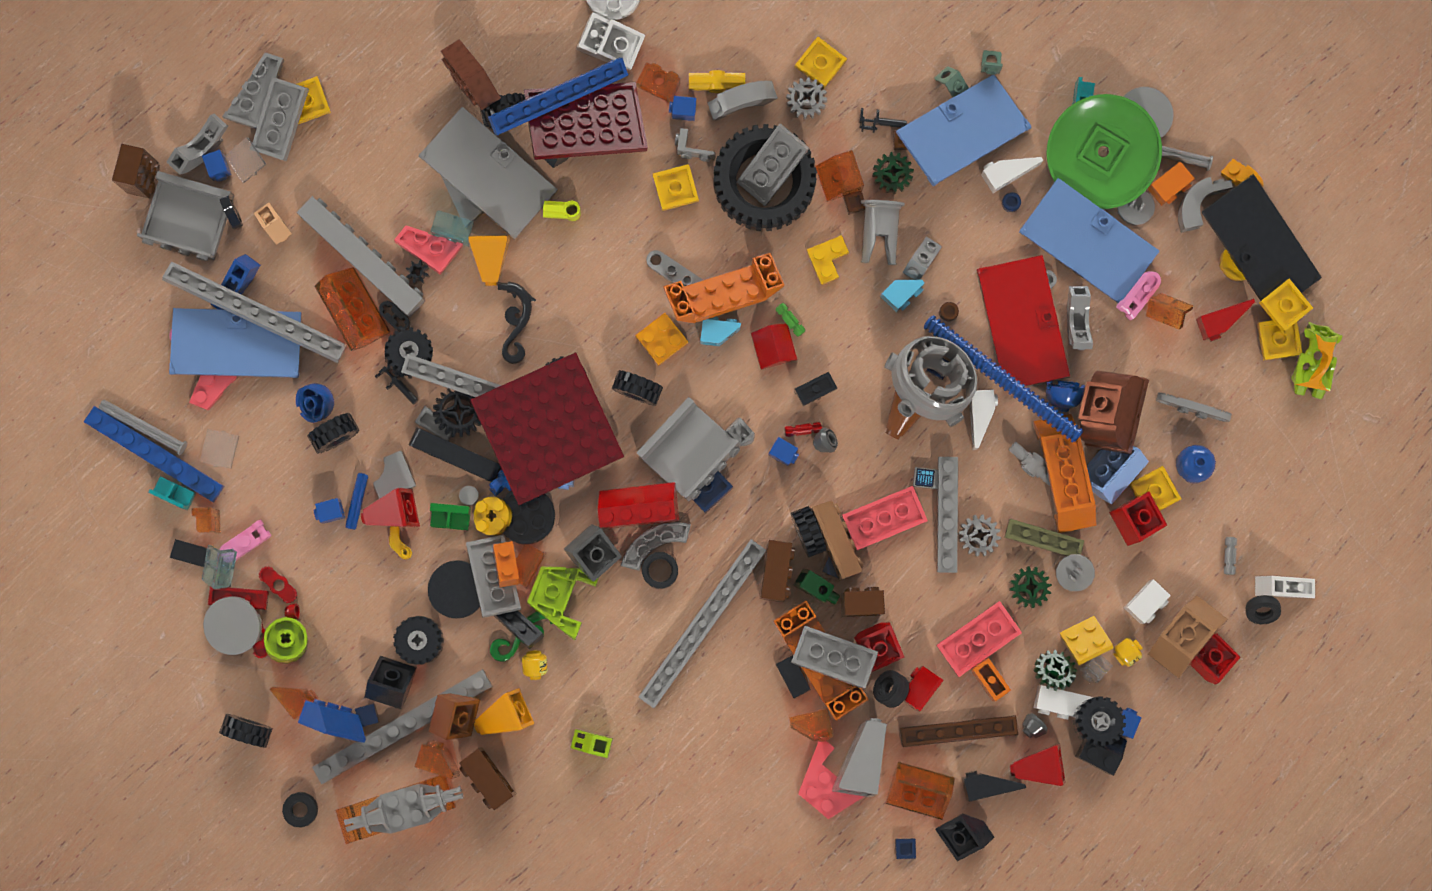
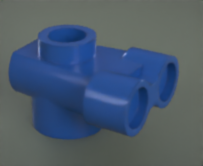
(499, 484)

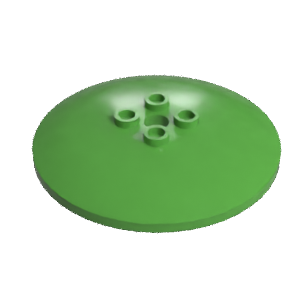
(1131, 142)

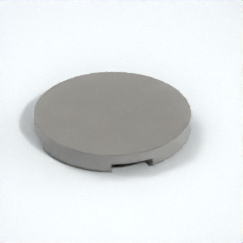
(1155, 104)
(232, 625)

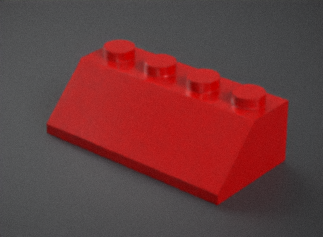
(638, 505)

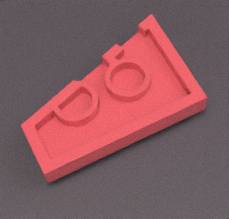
(430, 249)
(210, 389)

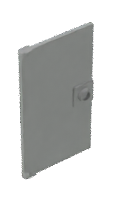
(488, 172)

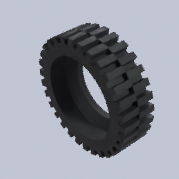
(725, 185)

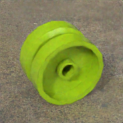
(282, 629)

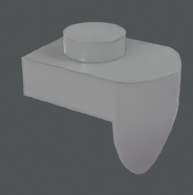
(740, 431)

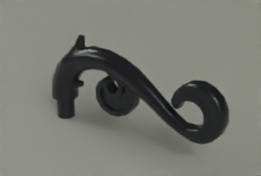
(520, 323)

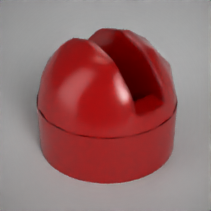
(292, 611)

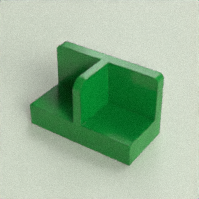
(450, 516)

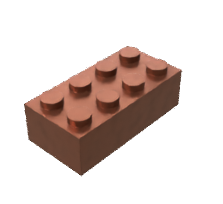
(469, 75)

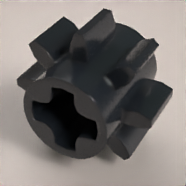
(413, 274)

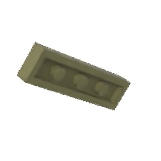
(1043, 538)

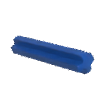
(356, 502)

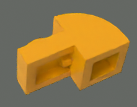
(1238, 173)

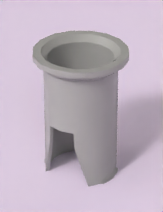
(881, 220)

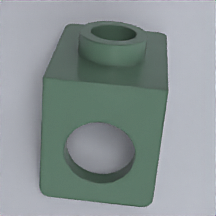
(989, 67)
(954, 82)

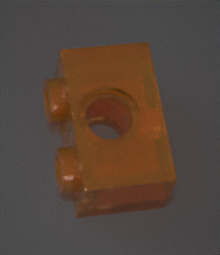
(664, 91)

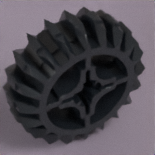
(451, 413)

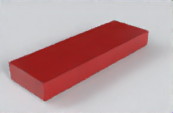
(257, 598)

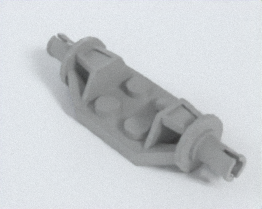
(403, 808)

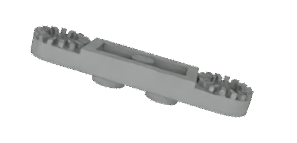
(671, 269)
(1185, 406)

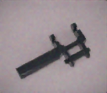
(880, 121)
(399, 384)

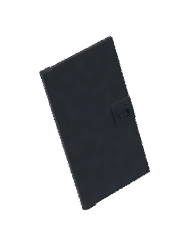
(1259, 239)

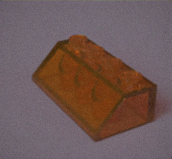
(352, 308)

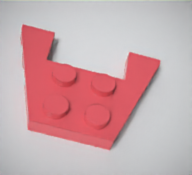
(819, 783)

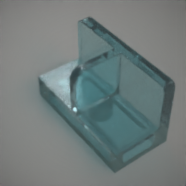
(452, 227)
(219, 567)

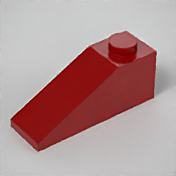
(1218, 322)

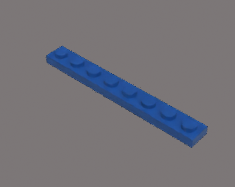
(558, 96)
(154, 454)

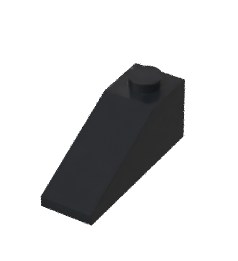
(983, 786)

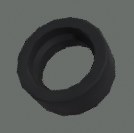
(674, 568)

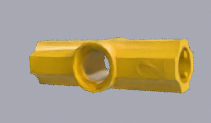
(715, 81)

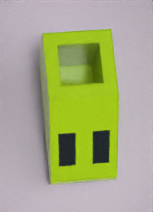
(591, 743)

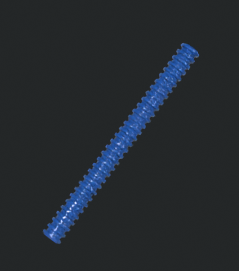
(1006, 381)

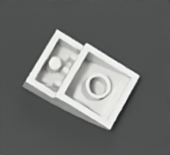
(610, 40)

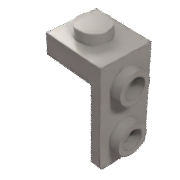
(688, 153)
(922, 259)

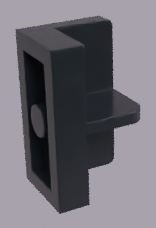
(815, 389)

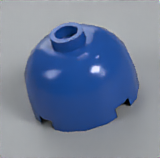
(1064, 394)
(315, 402)
(1195, 463)

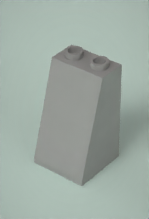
(863, 762)

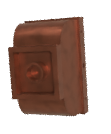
(1112, 411)

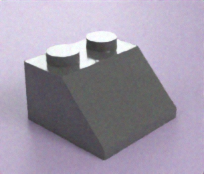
(592, 552)

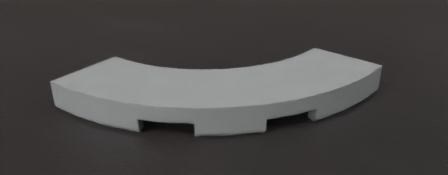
(652, 539)

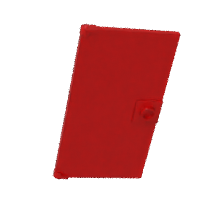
(1024, 320)

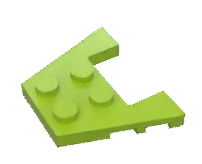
(552, 595)

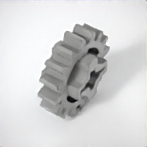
(812, 93)
(978, 527)

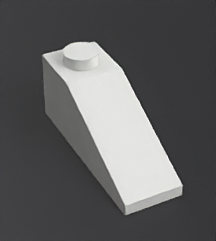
(1007, 171)
(981, 412)
(1284, 587)

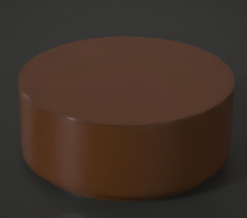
(949, 311)

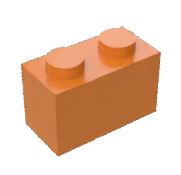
(1171, 183)
(505, 564)
(990, 679)

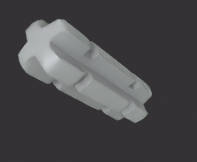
(1230, 555)

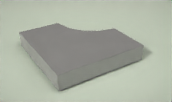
(395, 475)

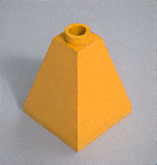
(490, 256)
(505, 715)

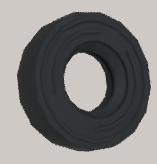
(1263, 617)
(288, 806)

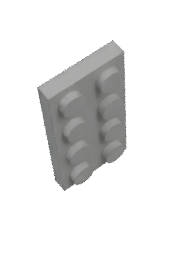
(279, 118)
(773, 164)
(491, 597)
(834, 657)

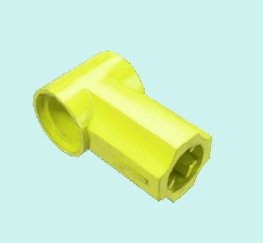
(558, 210)

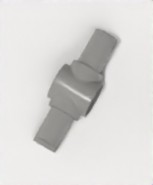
(1031, 462)

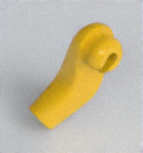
(397, 545)

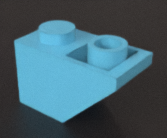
(900, 293)
(717, 332)

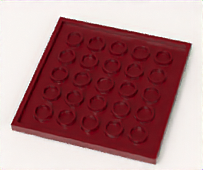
(547, 428)

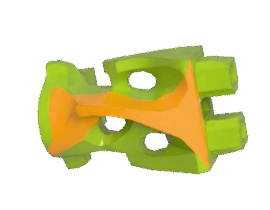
(1316, 376)

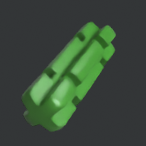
(790, 319)

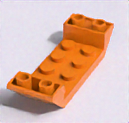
(725, 292)
(1067, 478)
(836, 695)

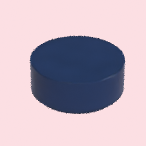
(1011, 202)

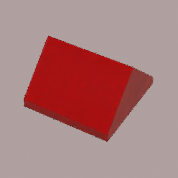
(773, 345)

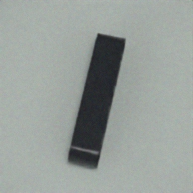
(454, 455)

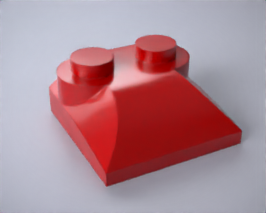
(881, 639)
(1215, 660)

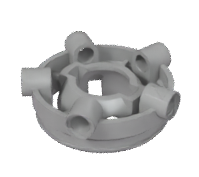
(911, 385)

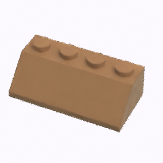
(836, 540)

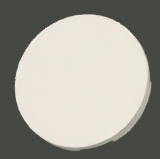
(613, 8)

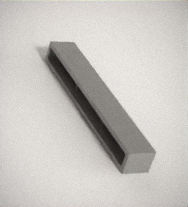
(360, 256)

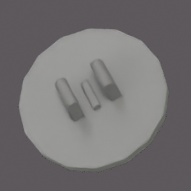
(1139, 210)
(1075, 572)

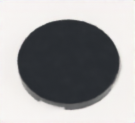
(530, 520)
(453, 590)

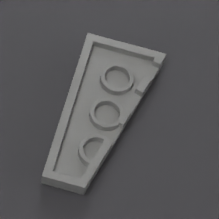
(250, 101)

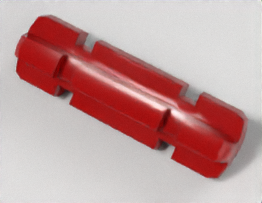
(802, 429)

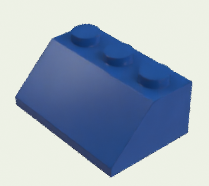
(332, 720)

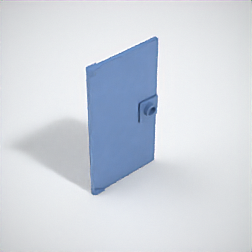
(963, 129)
(1089, 241)
(229, 346)

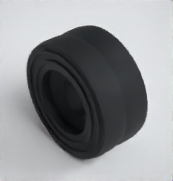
(897, 694)

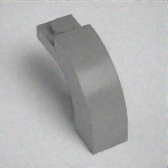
(742, 96)
(206, 141)
(1189, 209)
(1078, 317)

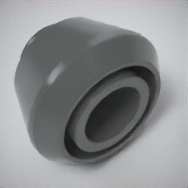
(825, 441)
(1034, 726)

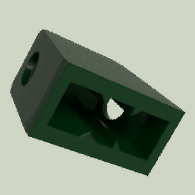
(810, 583)

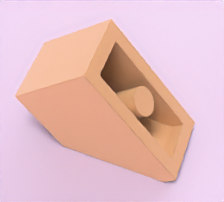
(272, 223)

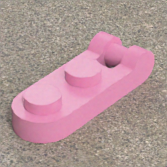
(1139, 294)
(246, 540)

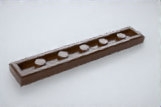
(959, 731)

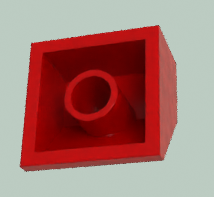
(1138, 519)
(922, 687)

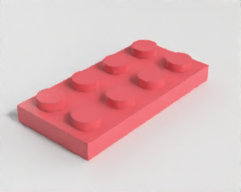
(884, 518)
(978, 639)

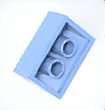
(1113, 472)

